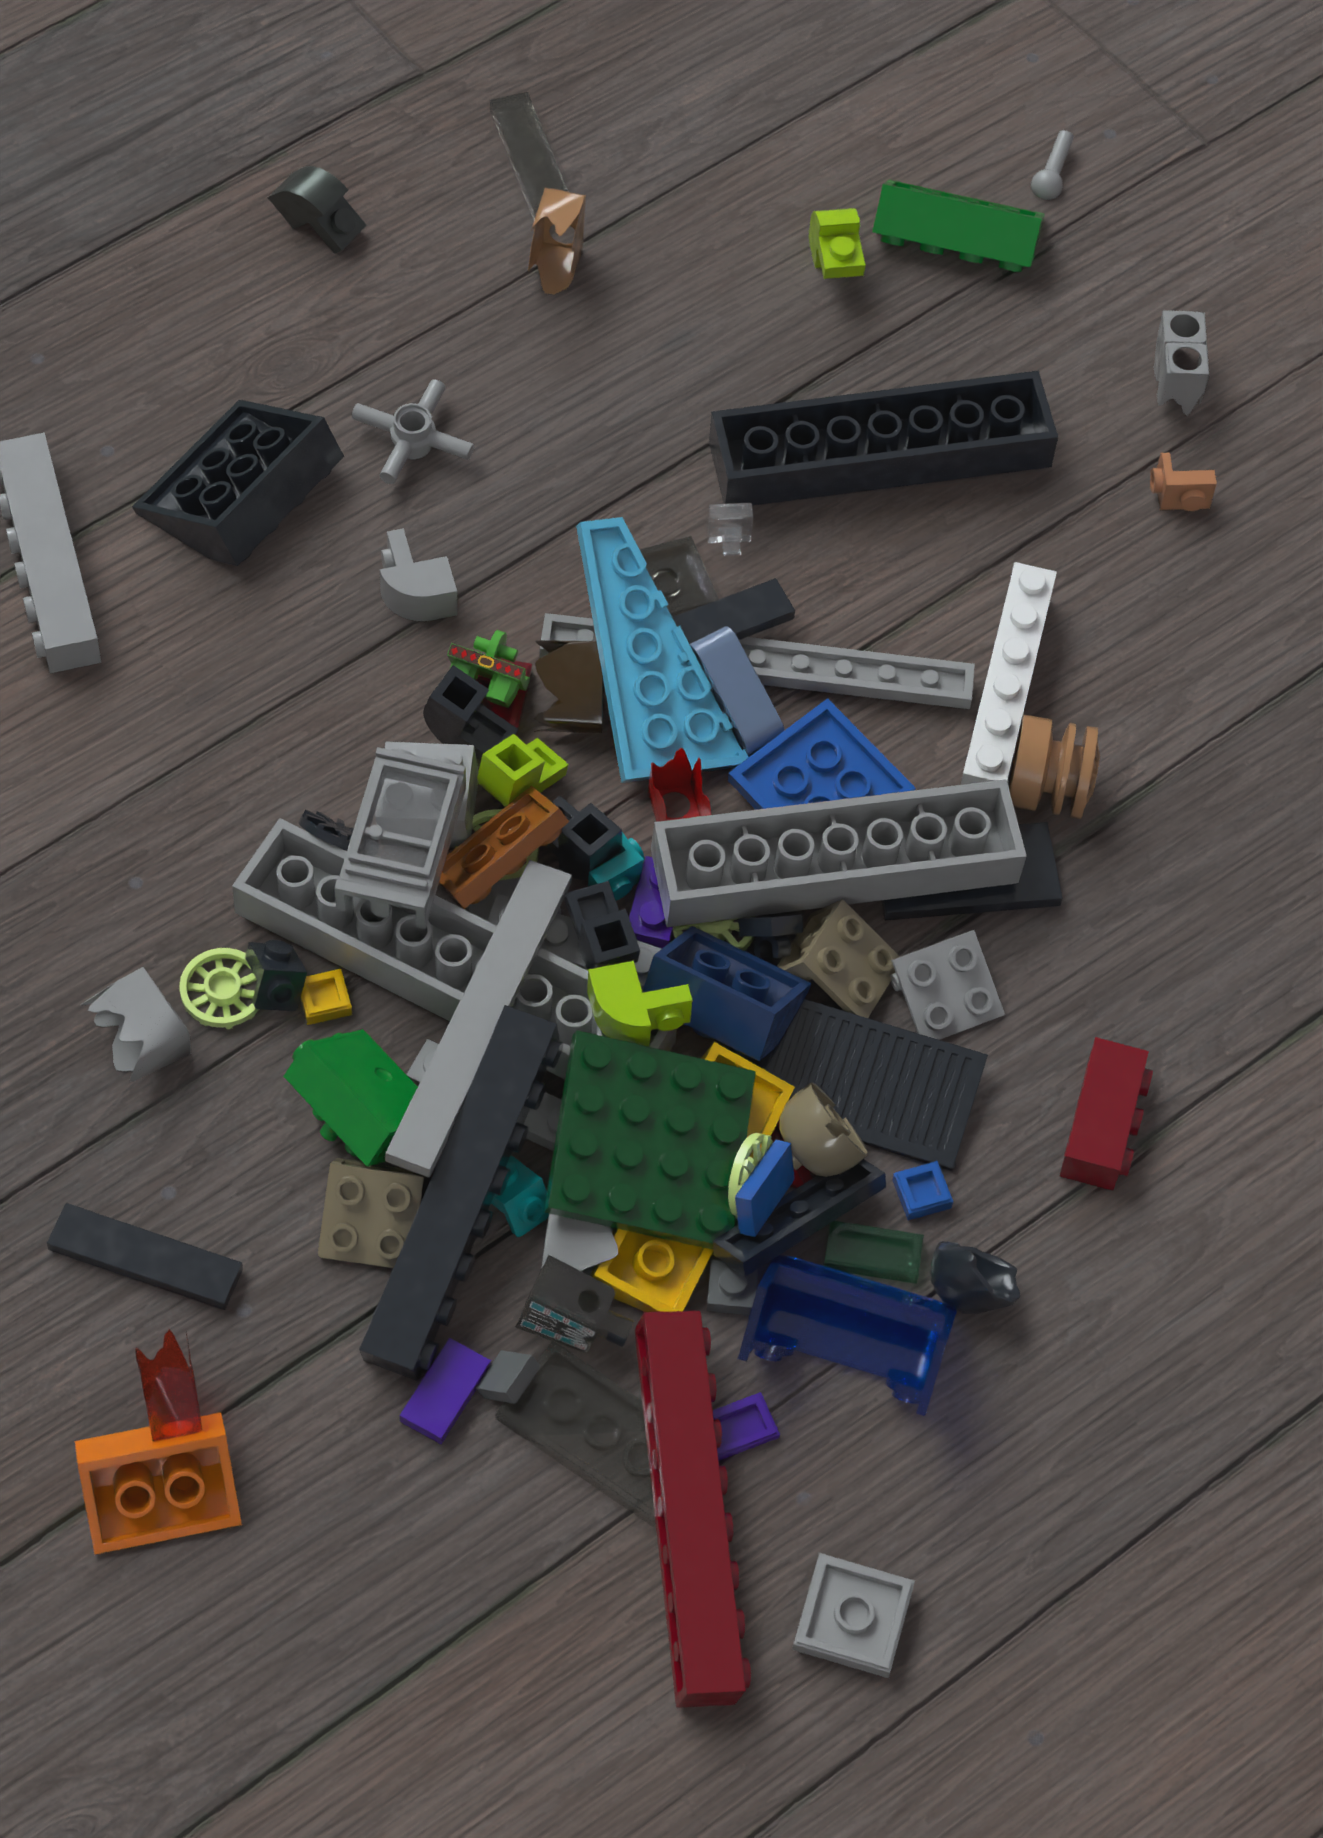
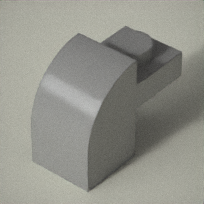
(416, 589)

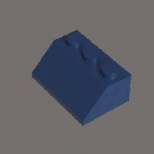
(731, 990)

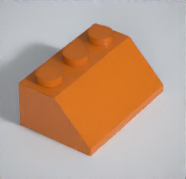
(156, 1489)

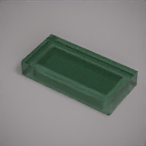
(874, 1251)

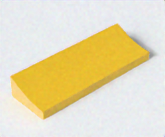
(661, 1272)

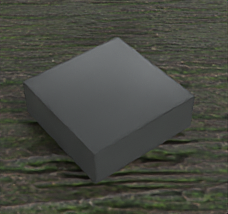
(508, 1376)

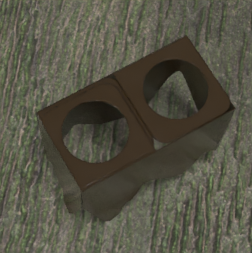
(576, 678)

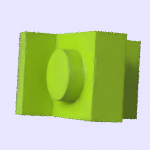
(836, 243)
(515, 766)
(627, 1012)

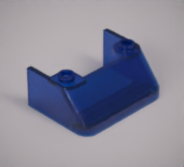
(850, 1324)

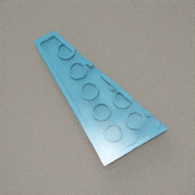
(648, 668)

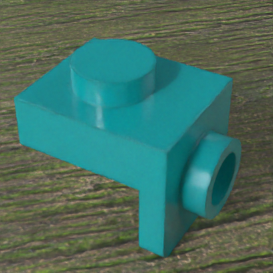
(622, 870)
(522, 1199)

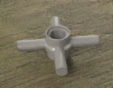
(412, 431)

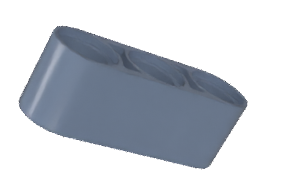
(738, 689)

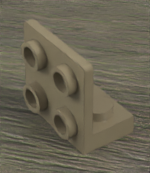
(842, 958)
(368, 1211)

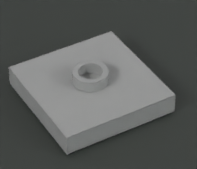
(853, 1615)

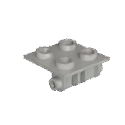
(947, 986)

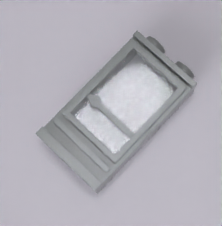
(402, 833)

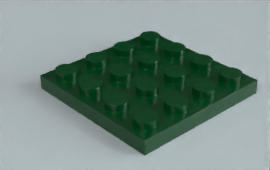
(648, 1140)

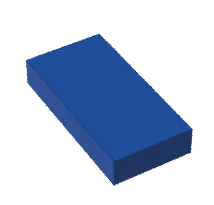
(764, 1188)

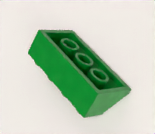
(958, 224)

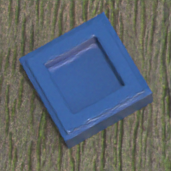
(922, 1190)

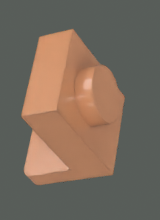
(1182, 488)

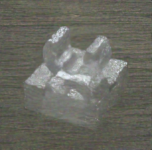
(730, 525)

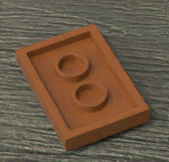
(500, 846)

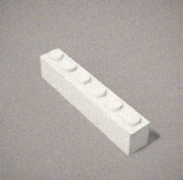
(1009, 674)

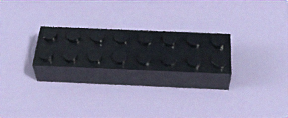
(882, 439)

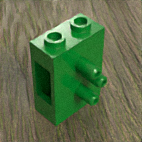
(353, 1091)

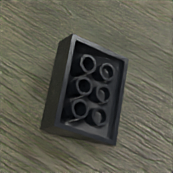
(241, 479)

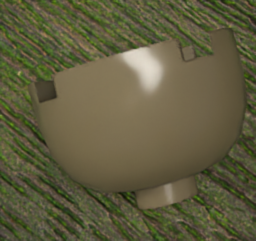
(819, 1134)

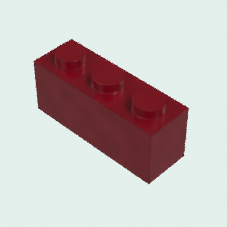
(1106, 1114)

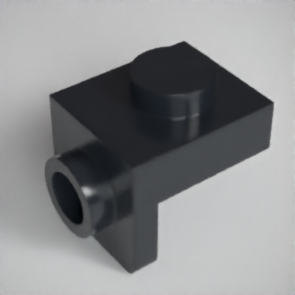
(278, 975)

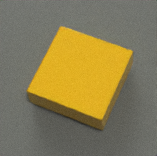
(325, 997)

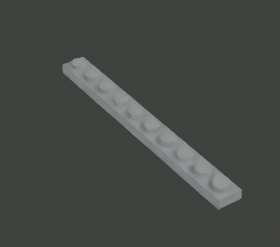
(827, 667)

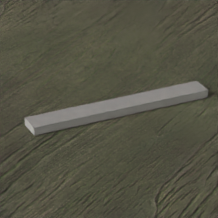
(494, 984)

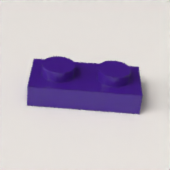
(647, 910)

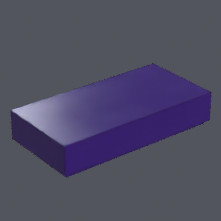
(444, 1391)
(745, 1425)

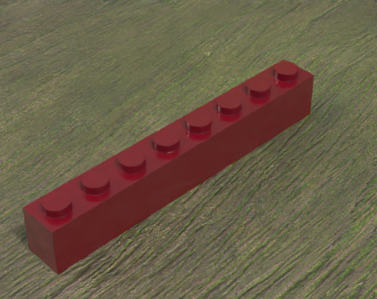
(690, 1510)

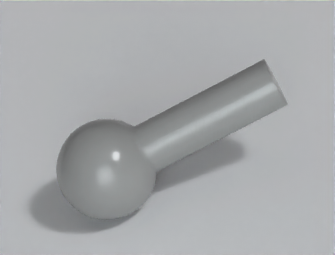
(1047, 182)

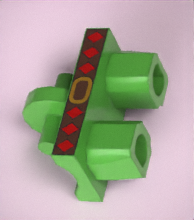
(505, 676)

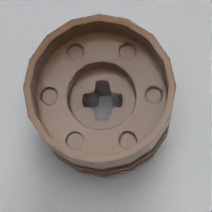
(1053, 766)

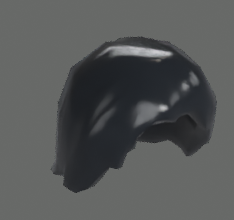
(972, 1279)

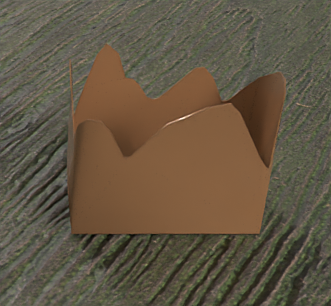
(554, 260)

